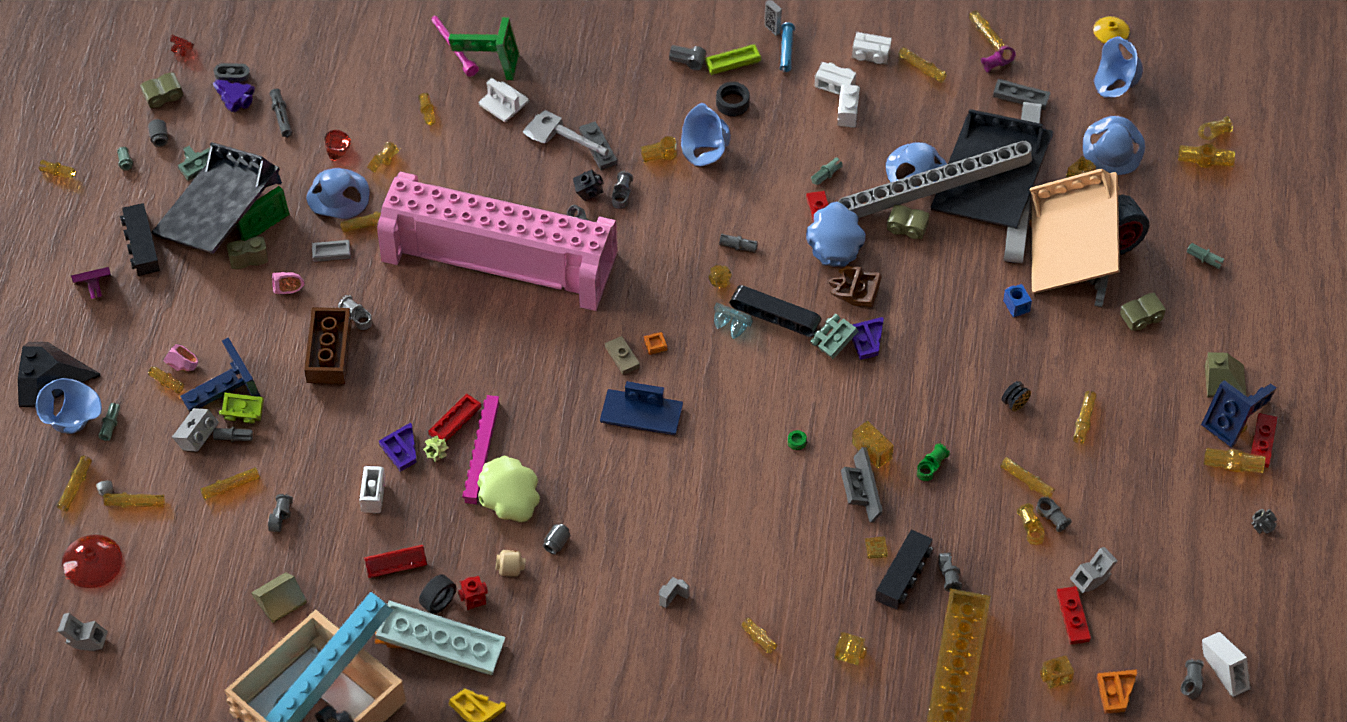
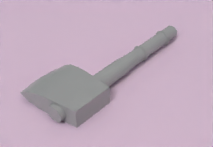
(547, 125)

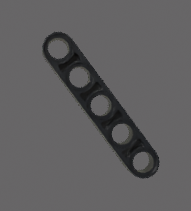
(775, 310)

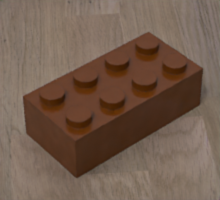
(328, 345)

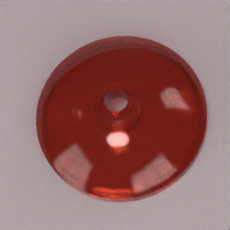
(92, 569)

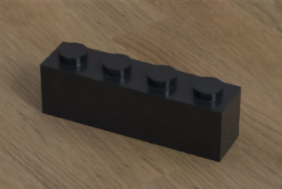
(140, 239)
(904, 569)

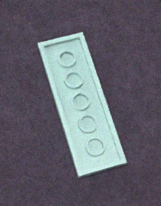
(441, 638)

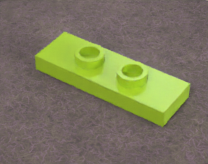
(733, 59)

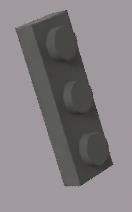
(1020, 93)
(594, 134)

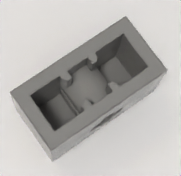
(195, 429)

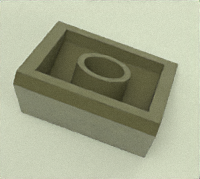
(279, 597)

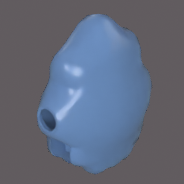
(835, 235)

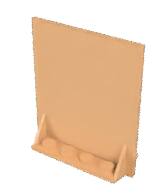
(1075, 230)

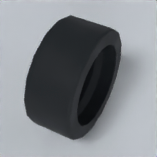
(732, 109)
(437, 594)

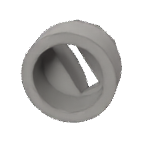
(104, 487)

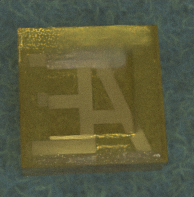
(876, 547)

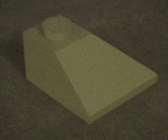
(1223, 367)

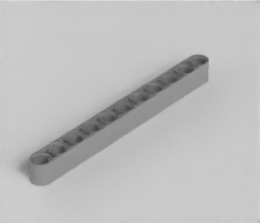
(942, 174)
(1016, 237)

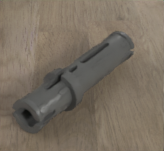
(285, 127)

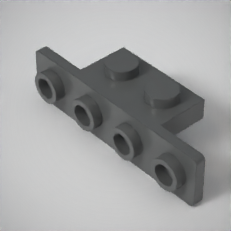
(861, 486)

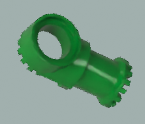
(932, 462)

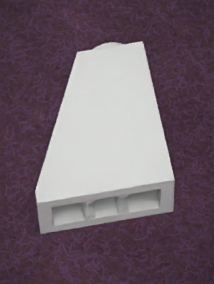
(1227, 663)

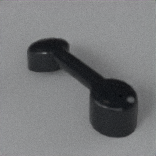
(329, 714)

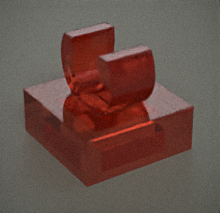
(180, 43)

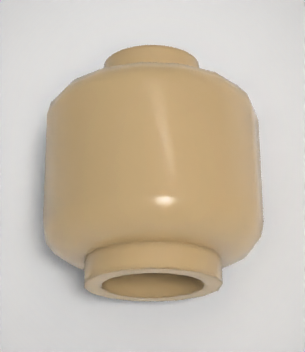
(509, 563)

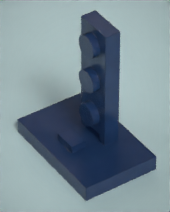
(222, 383)
(1232, 409)

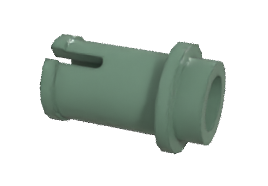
(125, 162)

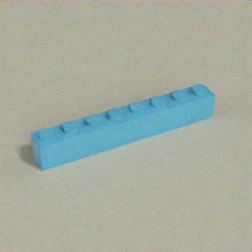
(331, 661)

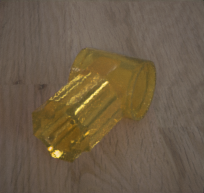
(664, 149)

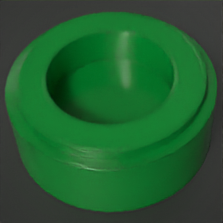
(797, 440)

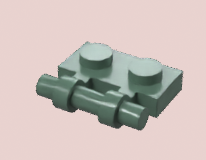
(837, 338)

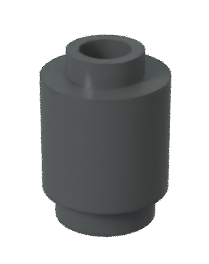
(158, 132)
(556, 538)

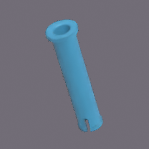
(787, 40)

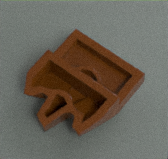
(856, 286)

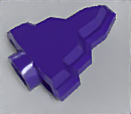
(234, 94)

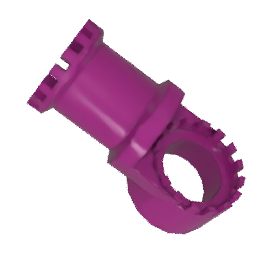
(997, 59)

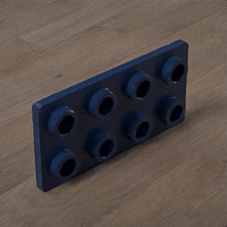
(642, 408)

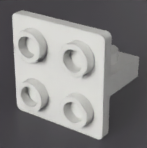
(502, 100)

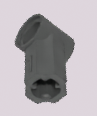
(692, 57)

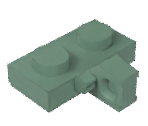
(193, 163)

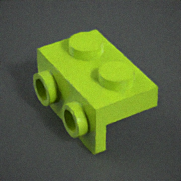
(242, 407)

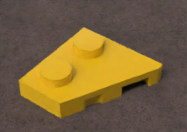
(475, 707)

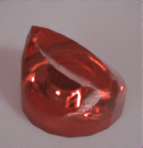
(336, 144)

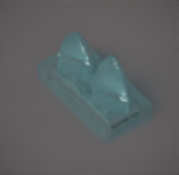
(739, 320)

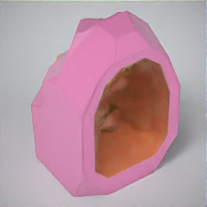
(286, 283)
(181, 358)

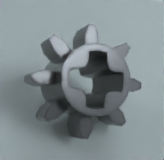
(1264, 521)

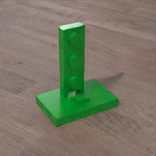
(503, 43)
(263, 214)

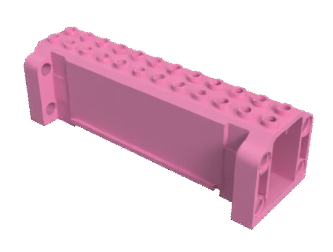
(497, 238)

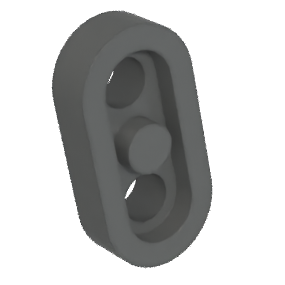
(232, 72)

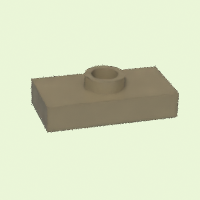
(622, 355)

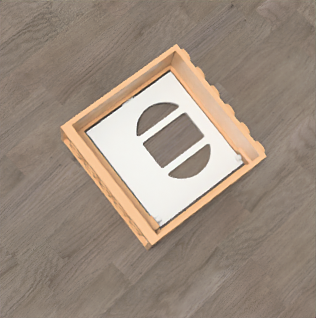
(362, 689)

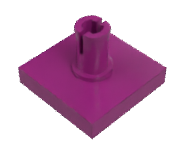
(91, 279)

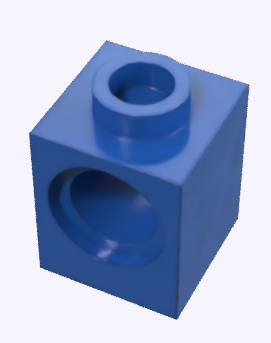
(1017, 300)

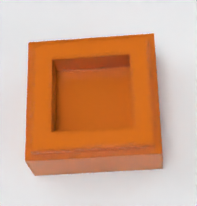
(655, 343)

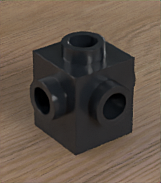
(588, 185)

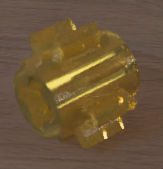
(720, 276)

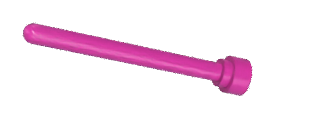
(469, 67)

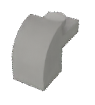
(1094, 573)
(80, 635)

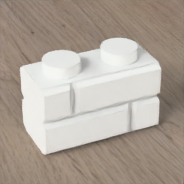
(871, 48)
(832, 77)
(848, 105)
(372, 489)

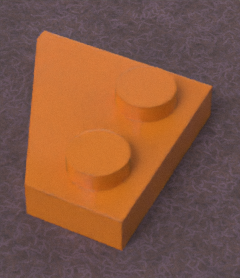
(1116, 689)

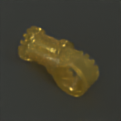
(1216, 128)
(383, 157)
(1031, 523)

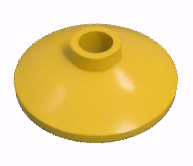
(1110, 27)

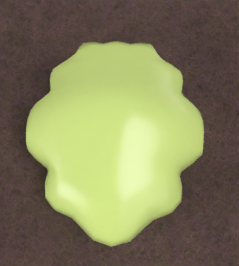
(508, 489)

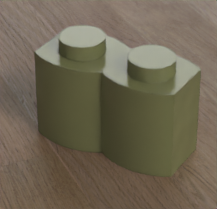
(161, 90)
(908, 221)
(247, 253)
(1143, 311)

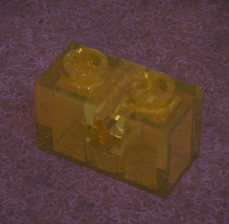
(878, 447)

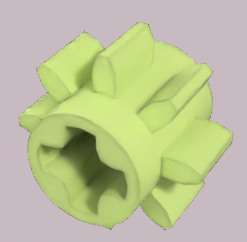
(435, 448)

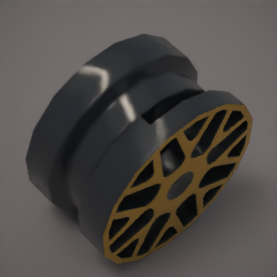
(1016, 396)

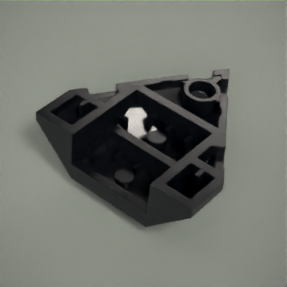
(43, 364)

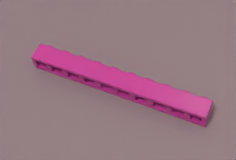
(482, 447)

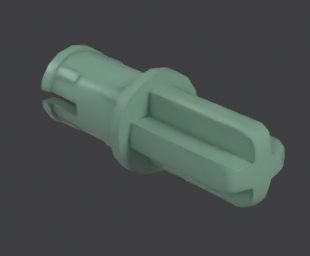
(826, 171)
(1204, 255)
(109, 422)

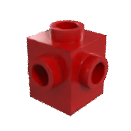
(472, 592)

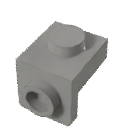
(673, 588)

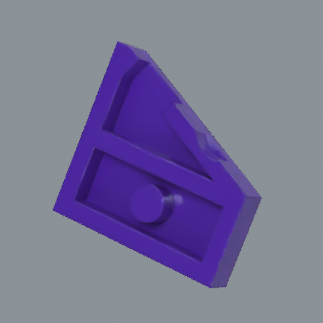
(868, 338)
(400, 447)

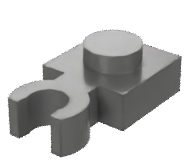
(1101, 285)

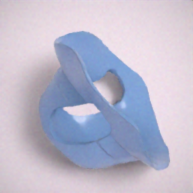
(1115, 67)
(704, 129)
(1115, 147)
(918, 154)
(331, 199)
(79, 405)

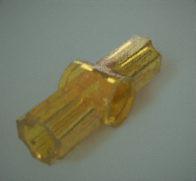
(1206, 155)
(1234, 460)

